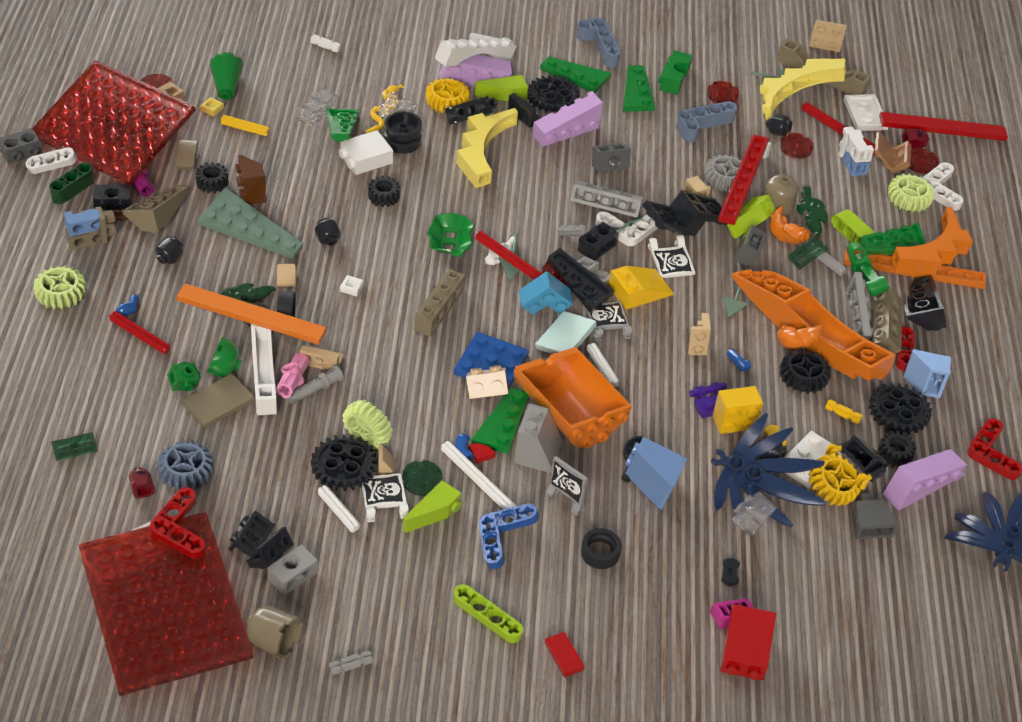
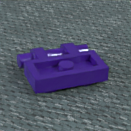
(704, 404)

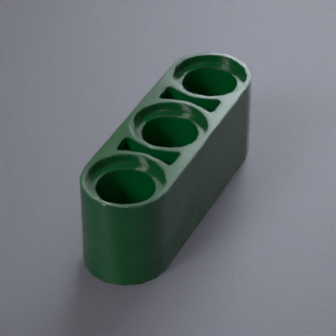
(71, 183)

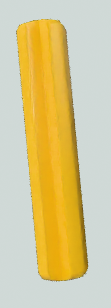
(245, 125)

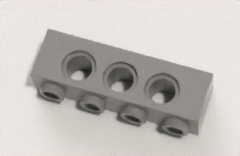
(607, 199)

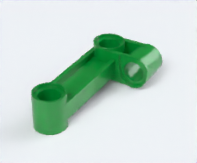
(862, 263)

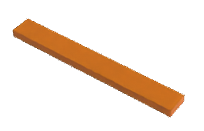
(944, 273)
(251, 313)

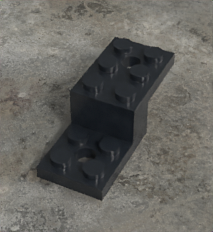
(685, 213)

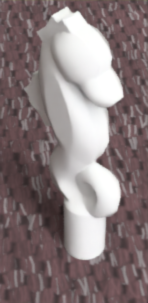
(493, 258)

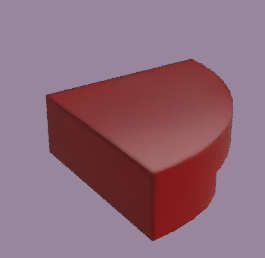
(481, 452)

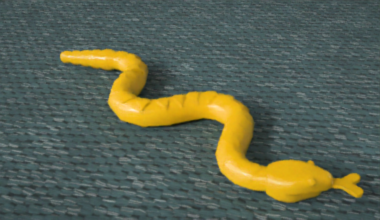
(373, 113)

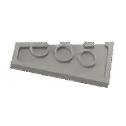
(859, 302)

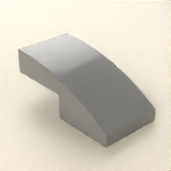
(593, 267)

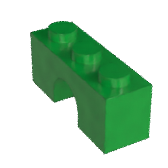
(673, 73)

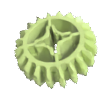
(911, 192)
(59, 287)
(367, 422)

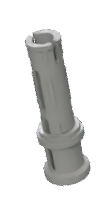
(322, 381)

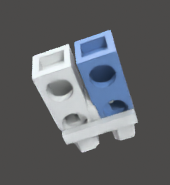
(855, 152)

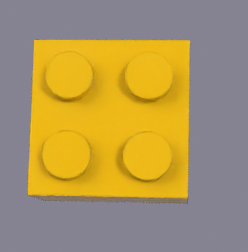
(737, 409)

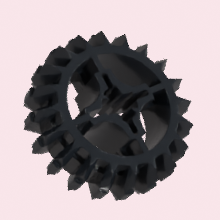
(805, 371)

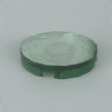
(421, 477)

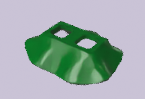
(450, 223)

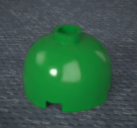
(225, 359)

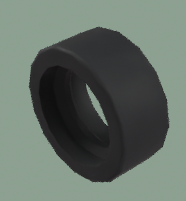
(286, 303)
(605, 536)

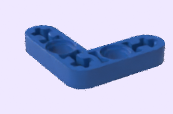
(498, 525)

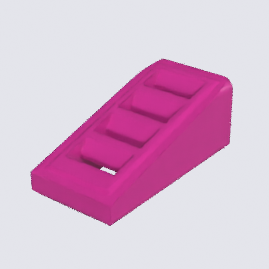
(718, 609)

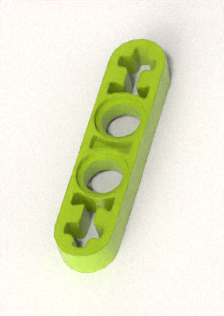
(489, 611)

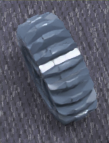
(185, 467)

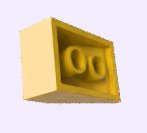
(638, 286)

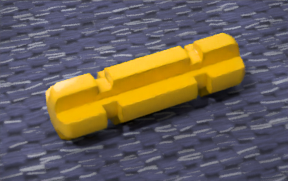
(843, 411)

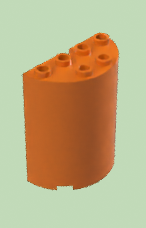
(577, 396)

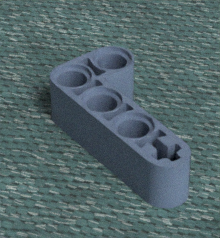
(599, 31)
(693, 119)

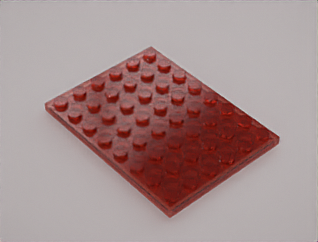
(113, 121)
(162, 609)

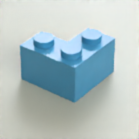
(544, 292)

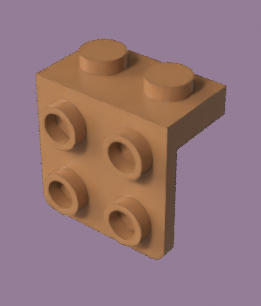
(893, 158)

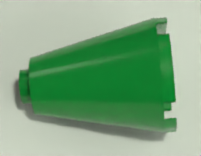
(226, 73)

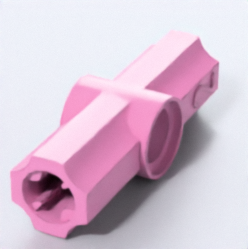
(292, 375)

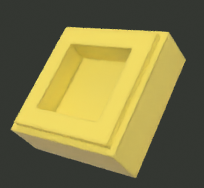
(212, 106)

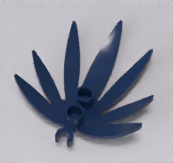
(746, 472)
(1004, 540)

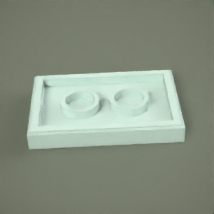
(565, 333)

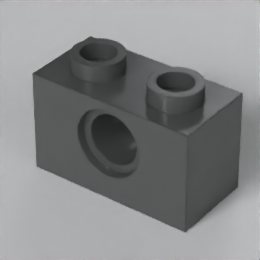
(620, 157)
(750, 246)

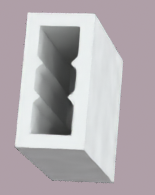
(366, 152)

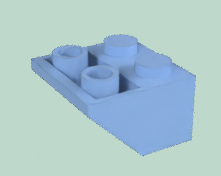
(928, 372)

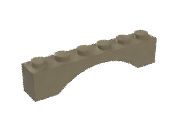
(795, 56)

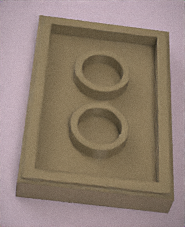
(218, 400)

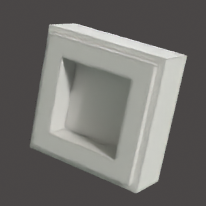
(352, 285)

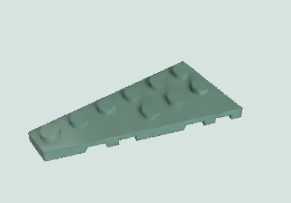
(240, 220)

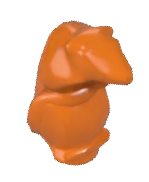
(787, 232)
(796, 338)

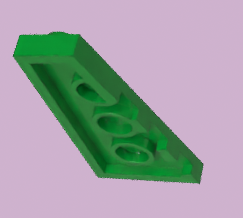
(637, 91)
(886, 242)
(502, 424)

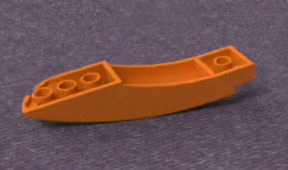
(795, 306)

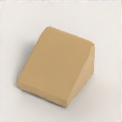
(286, 275)
(385, 460)

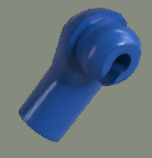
(128, 307)
(741, 364)
(461, 444)

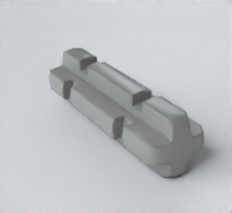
(572, 230)
(350, 662)

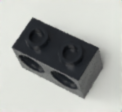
(598, 241)

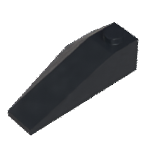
(925, 305)

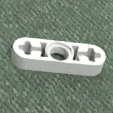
(39, 163)

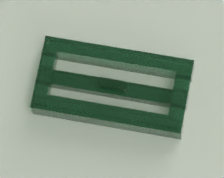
(805, 250)
(74, 449)

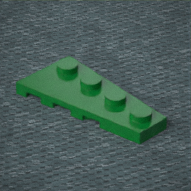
(582, 76)
(341, 122)

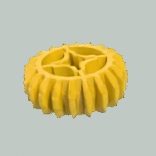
(446, 93)
(839, 477)

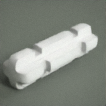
(325, 43)

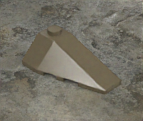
(156, 210)

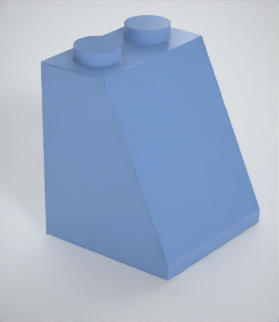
(654, 470)

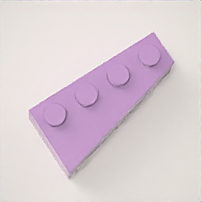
(477, 69)
(569, 121)
(923, 477)

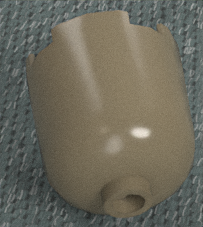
(783, 192)
(274, 631)

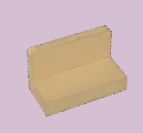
(321, 357)

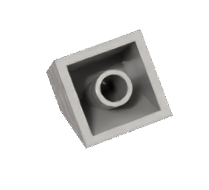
(537, 439)

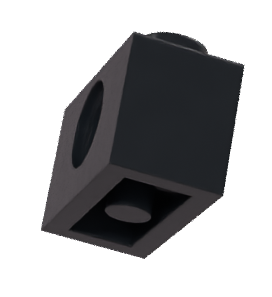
(112, 196)

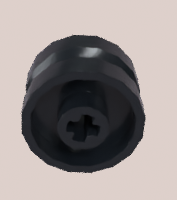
(403, 132)

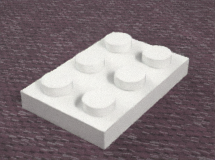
(864, 111)
(810, 447)

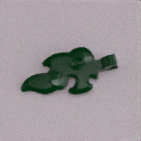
(816, 211)
(246, 291)

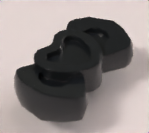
(729, 574)

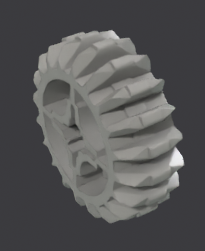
(721, 171)

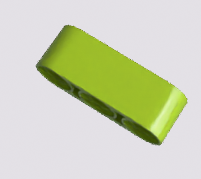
(850, 226)

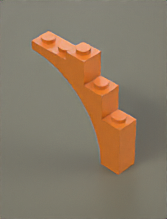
(942, 250)

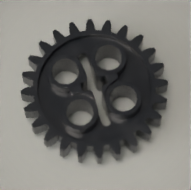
(552, 93)
(900, 408)
(344, 462)

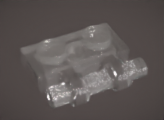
(400, 105)

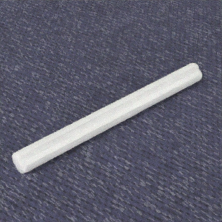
(477, 476)

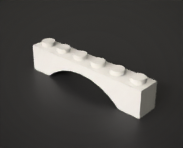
(453, 52)
(263, 371)

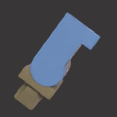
(88, 227)

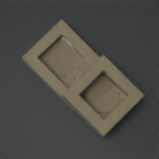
(186, 155)

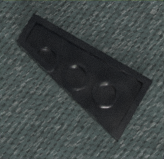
(583, 283)

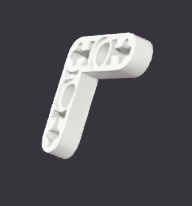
(950, 198)
(626, 235)

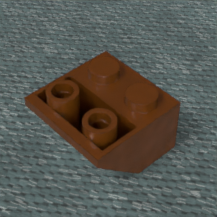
(251, 179)

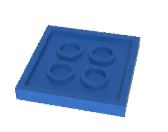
(489, 351)

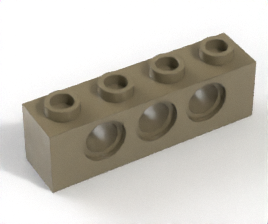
(439, 302)
(888, 321)

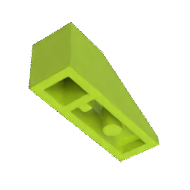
(502, 87)
(753, 213)
(434, 507)

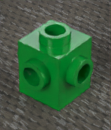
(183, 376)

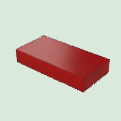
(564, 654)

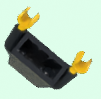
(864, 457)

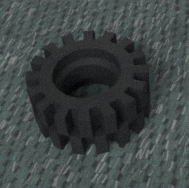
(212, 184)
(384, 198)
(901, 442)

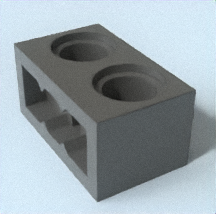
(20, 146)

